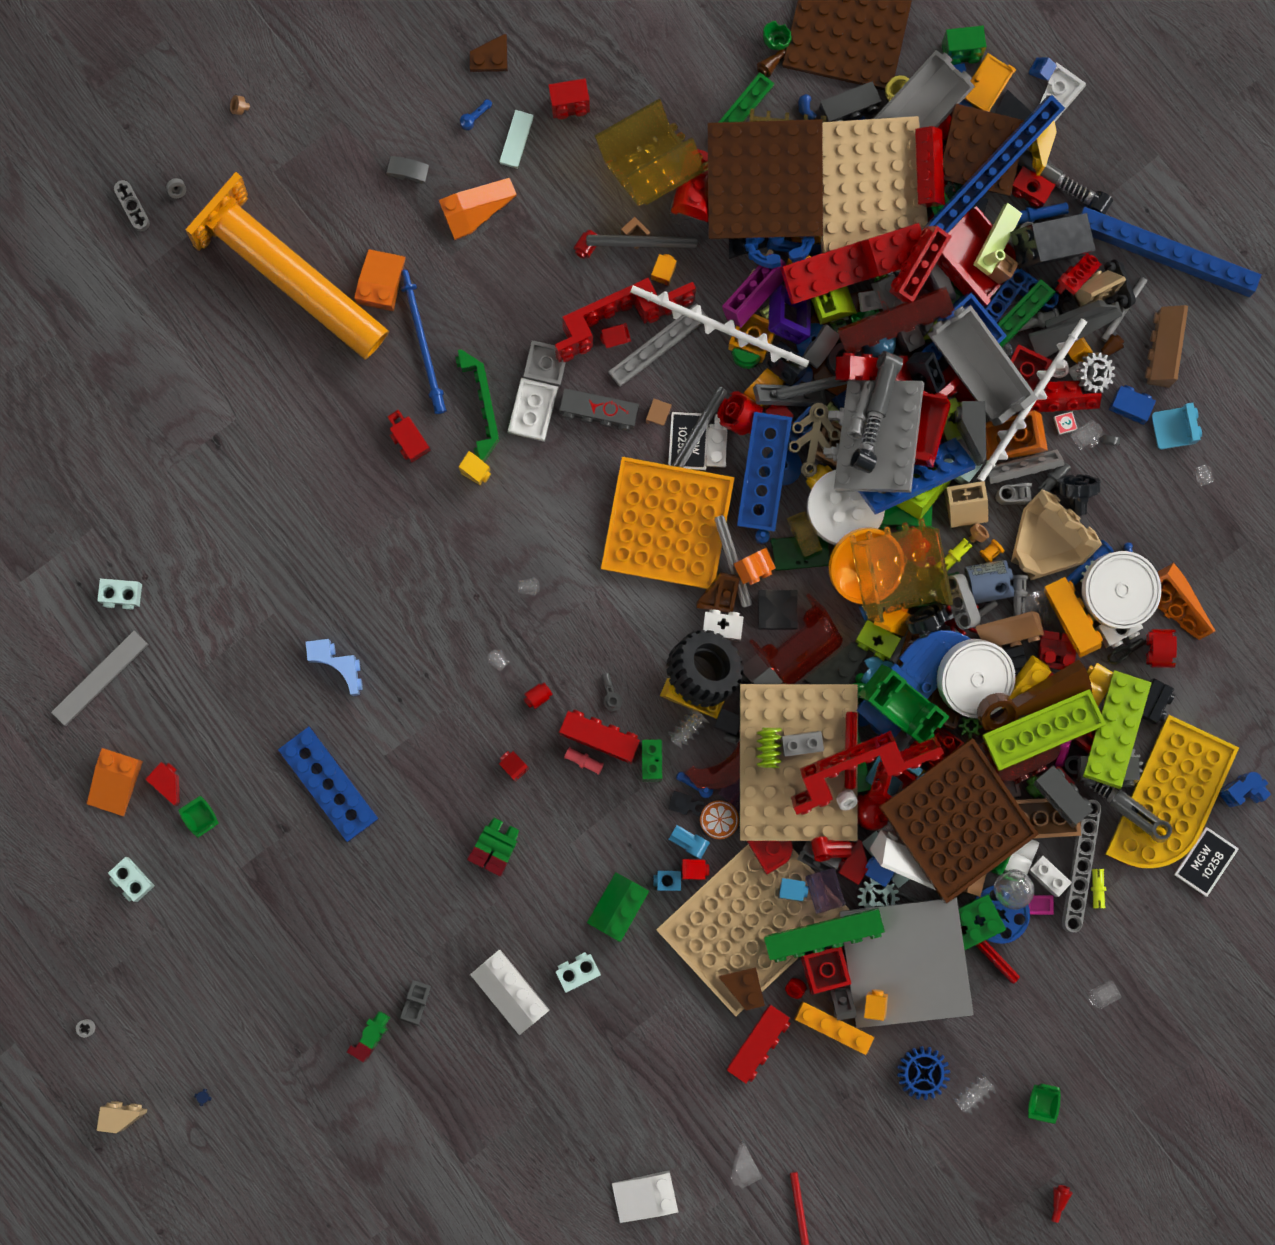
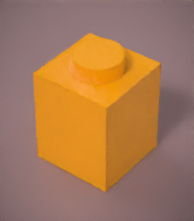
(664, 269)
(876, 1005)

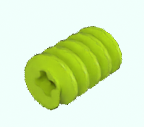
(769, 747)

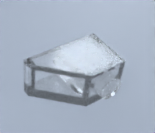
(744, 1168)

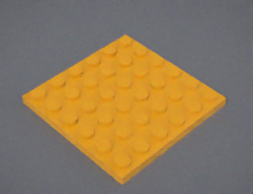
(666, 523)

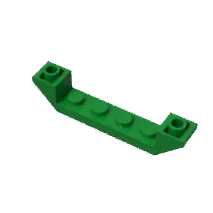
(469, 363)

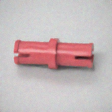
(583, 760)

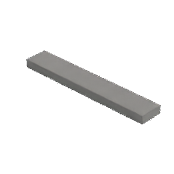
(653, 348)
(99, 678)

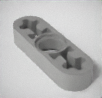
(117, 188)

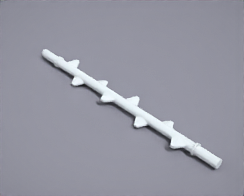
(728, 328)
(1044, 376)

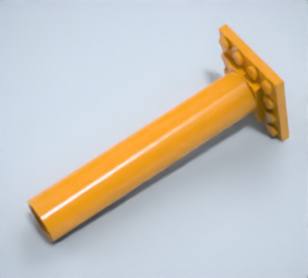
(284, 268)

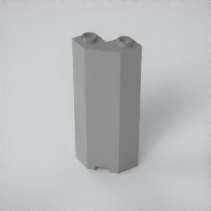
(930, 92)
(982, 364)

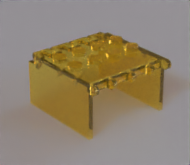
(649, 154)
(901, 569)

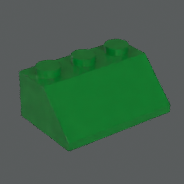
(618, 907)

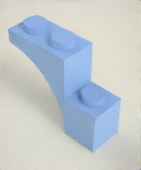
(322, 651)

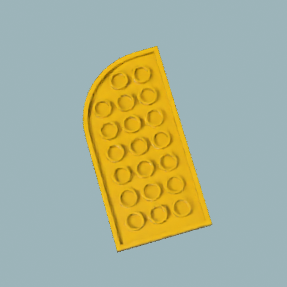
(1177, 787)

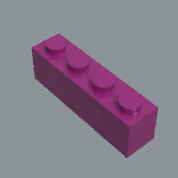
(752, 294)

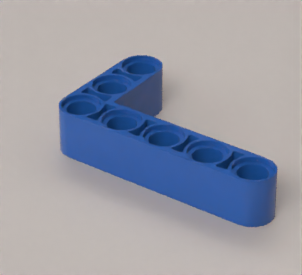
(1014, 289)

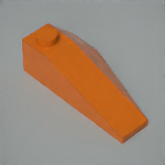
(1181, 603)

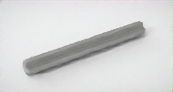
(731, 558)

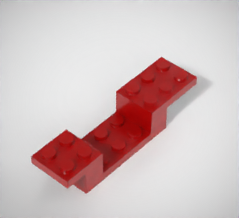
(849, 264)
(577, 323)
(884, 745)

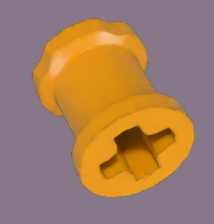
(991, 551)

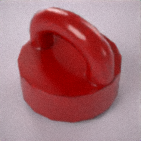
(795, 988)

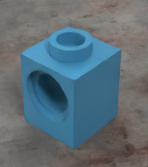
(676, 885)
(793, 889)

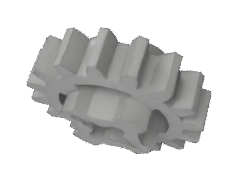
(1096, 373)

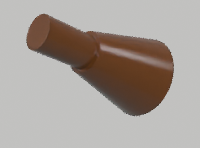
(769, 64)
(1112, 345)

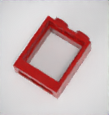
(880, 787)

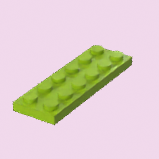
(1044, 730)
(1115, 740)

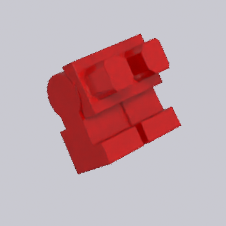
(1056, 650)

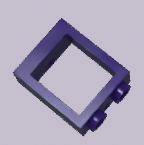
(778, 324)

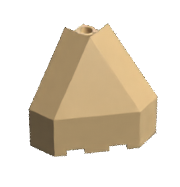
(1051, 538)

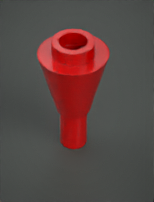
(1060, 1199)

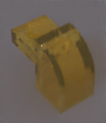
(804, 533)

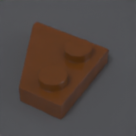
(490, 56)
(720, 593)
(745, 987)

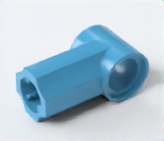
(692, 843)

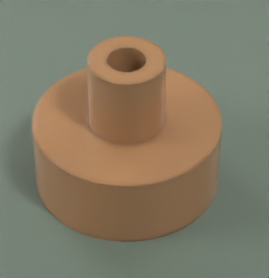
(238, 105)
(978, 533)

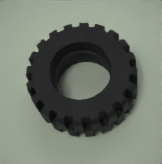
(690, 682)

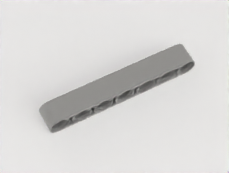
(1083, 876)

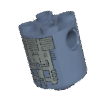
(990, 581)

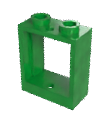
(650, 768)

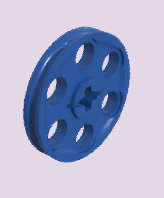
(1016, 930)

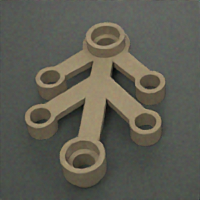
(814, 436)

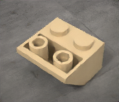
(967, 504)
(116, 1118)

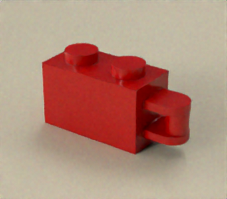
(408, 437)

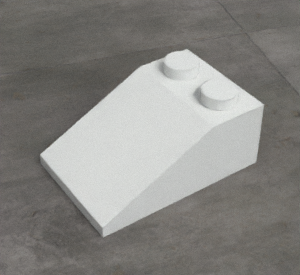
(645, 1197)

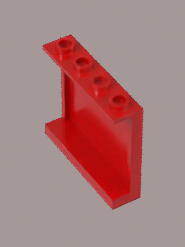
(962, 251)
(931, 427)

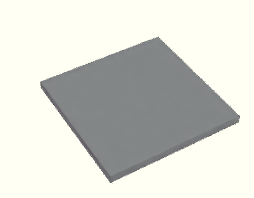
(914, 962)

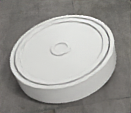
(838, 512)
(1121, 589)
(972, 673)

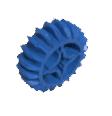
(916, 1078)

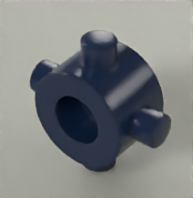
(202, 1097)

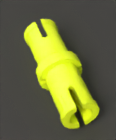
(956, 554)
(1098, 888)

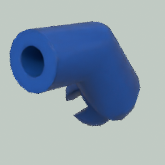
(804, 107)

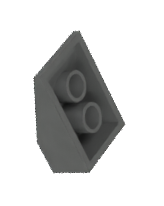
(972, 427)

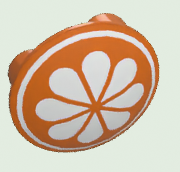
(719, 819)

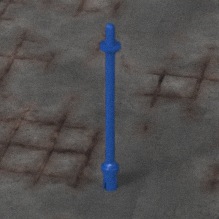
(435, 394)

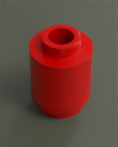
(583, 250)
(537, 695)

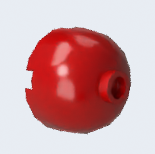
(869, 814)

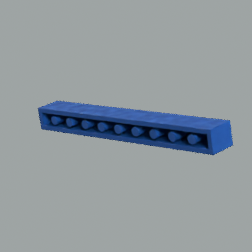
(997, 164)
(1172, 253)

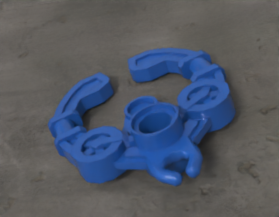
(774, 260)

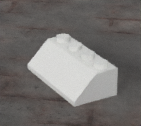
(894, 855)
(509, 992)

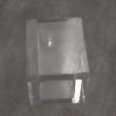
(1104, 994)

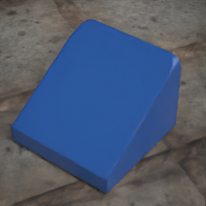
(1043, 68)

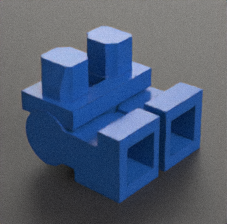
(1245, 786)

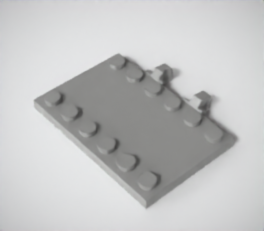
(894, 444)

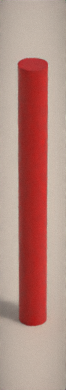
(799, 1208)

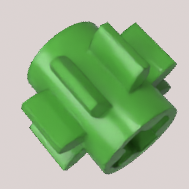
(974, 722)
(1032, 790)

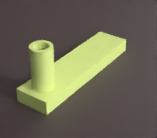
(993, 248)

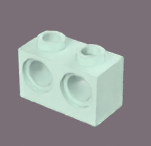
(120, 588)
(134, 876)
(579, 976)

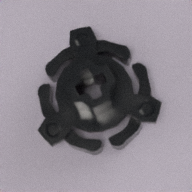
(1078, 490)
(928, 620)

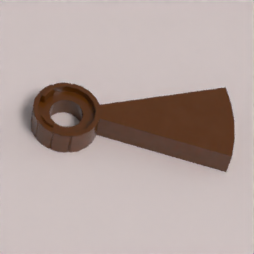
(1052, 690)

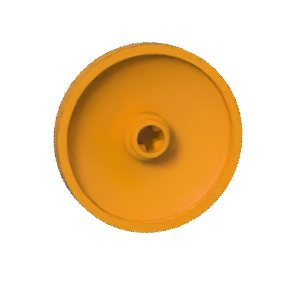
(842, 565)

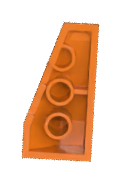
(472, 207)

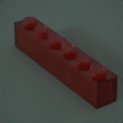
(896, 319)

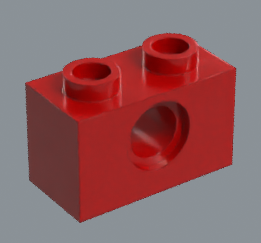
(1029, 178)

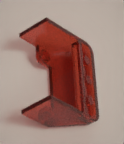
(805, 648)

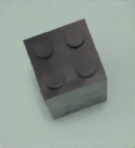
(1052, 241)

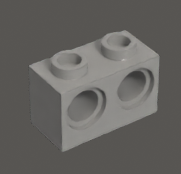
(802, 743)

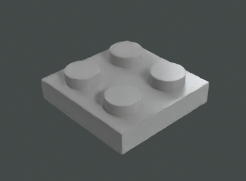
(543, 364)

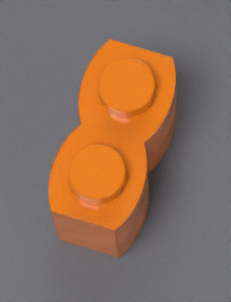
(754, 566)

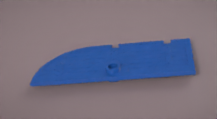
(918, 669)

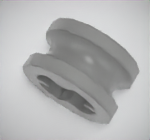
(85, 1022)

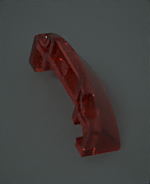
(718, 775)

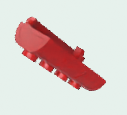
(692, 196)

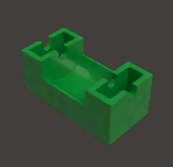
(903, 704)

